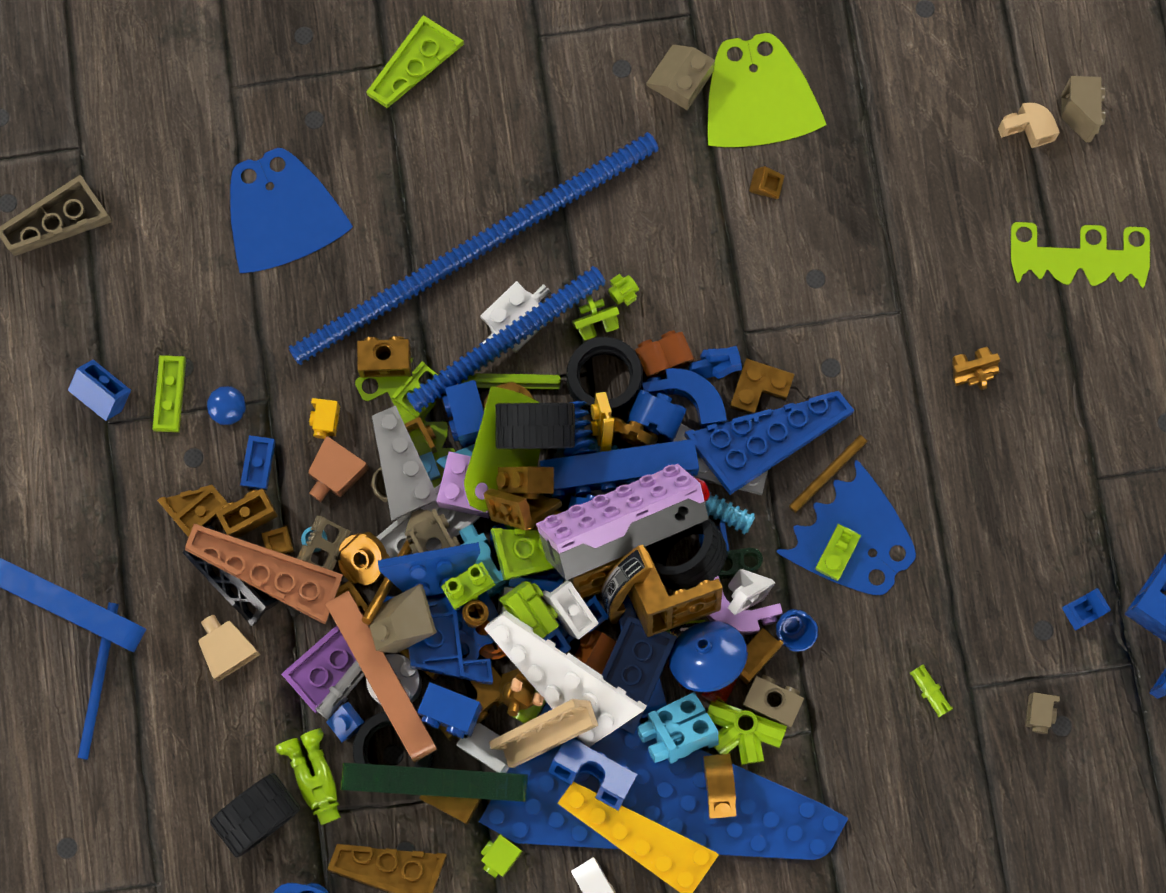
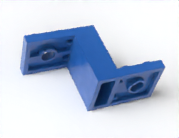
(1150, 612)

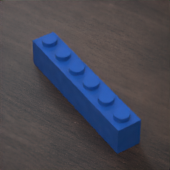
(618, 467)

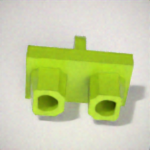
(585, 323)
(468, 585)

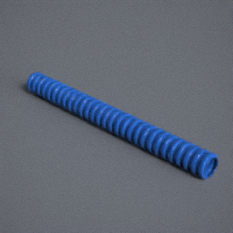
(506, 338)

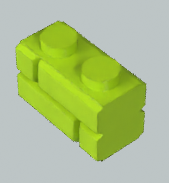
(526, 605)

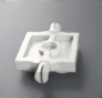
(510, 306)

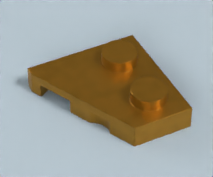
(193, 507)

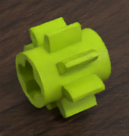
(623, 289)

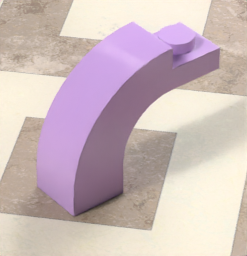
(747, 620)

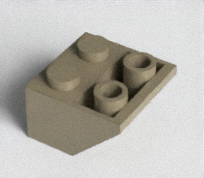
(1082, 105)

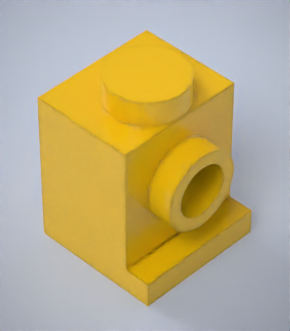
(324, 418)

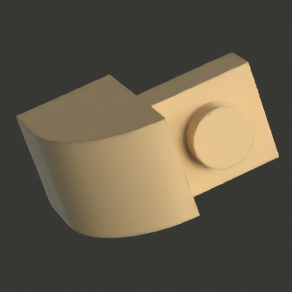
(1035, 121)

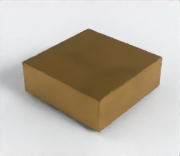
(278, 540)

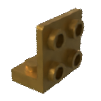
(517, 510)

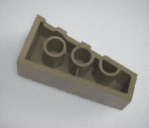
(54, 218)

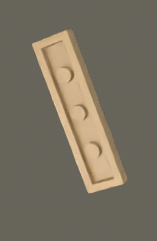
(546, 732)

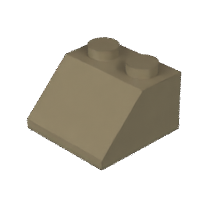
(682, 74)

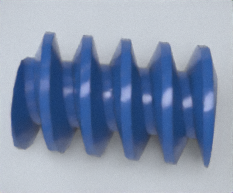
(581, 433)

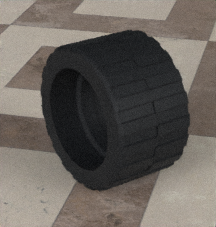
(535, 425)
(255, 815)

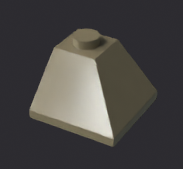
(402, 621)

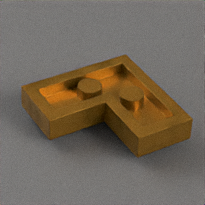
(757, 379)

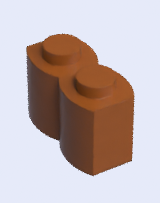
(664, 354)

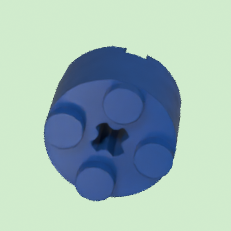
(657, 415)

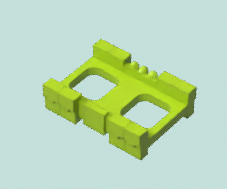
(410, 384)

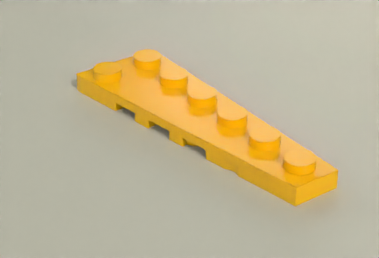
(655, 847)

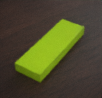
(169, 393)

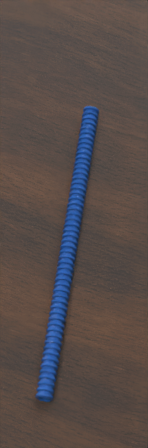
(474, 248)

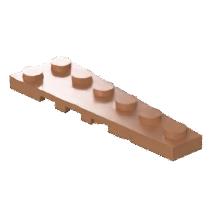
(276, 574)

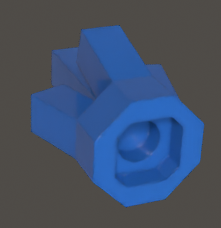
(717, 362)

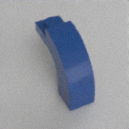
(695, 389)

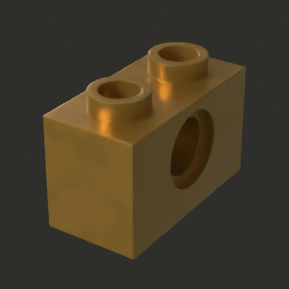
(396, 365)

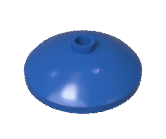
(711, 666)

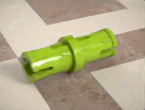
(931, 690)

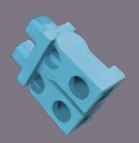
(470, 535)
(678, 729)

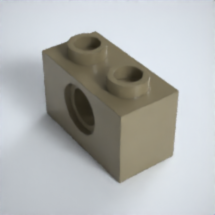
(757, 701)

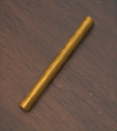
(828, 473)
(383, 590)

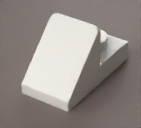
(748, 590)

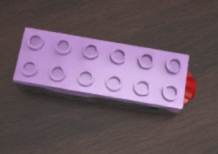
(622, 520)

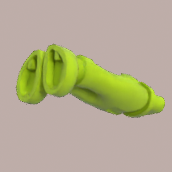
(317, 790)

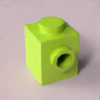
(499, 856)

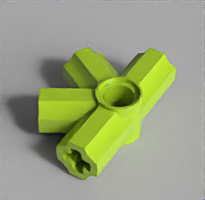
(747, 741)

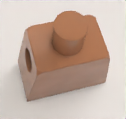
(335, 470)

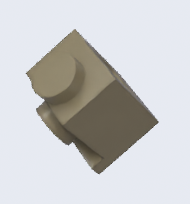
(1041, 712)

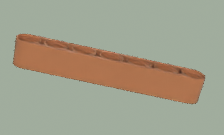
(381, 677)

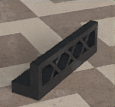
(246, 592)

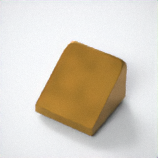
(766, 182)

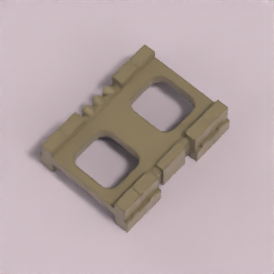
(316, 541)

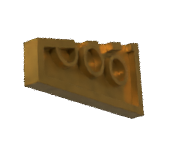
(388, 868)

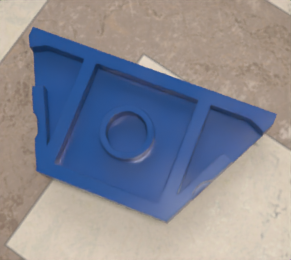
(429, 567)

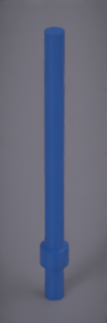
(95, 694)

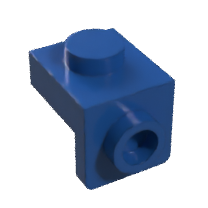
(1086, 609)
(345, 722)

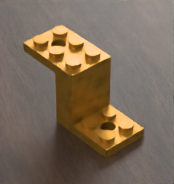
(651, 602)

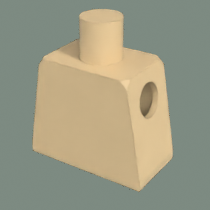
(225, 648)

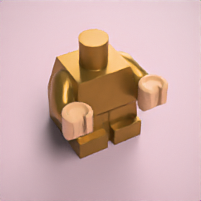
(518, 692)

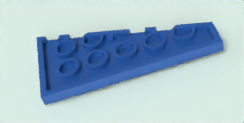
(758, 441)

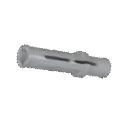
(340, 691)

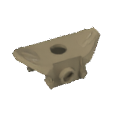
(427, 525)

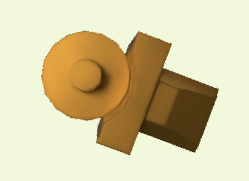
(975, 371)

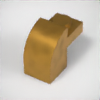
(720, 786)

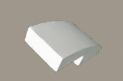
(591, 878)

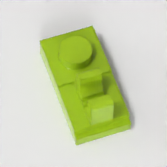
(838, 552)

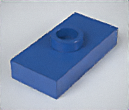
(257, 462)

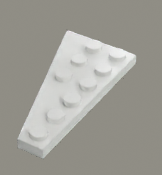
(562, 676)

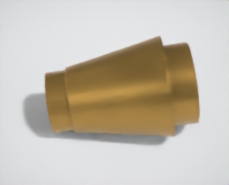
(475, 608)

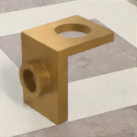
(425, 430)

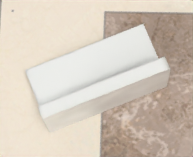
(571, 610)
(479, 748)

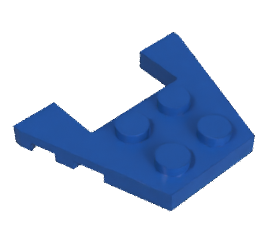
(442, 651)

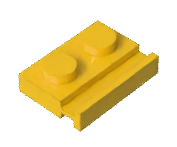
(602, 422)

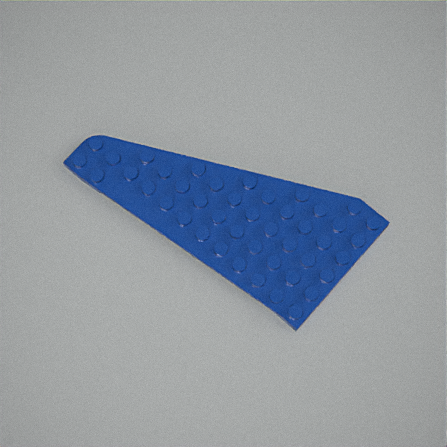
(767, 820)

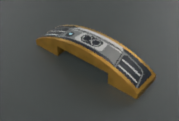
(629, 570)

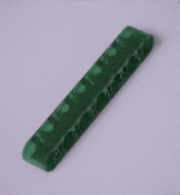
(434, 782)

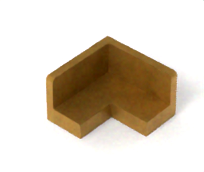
(759, 651)

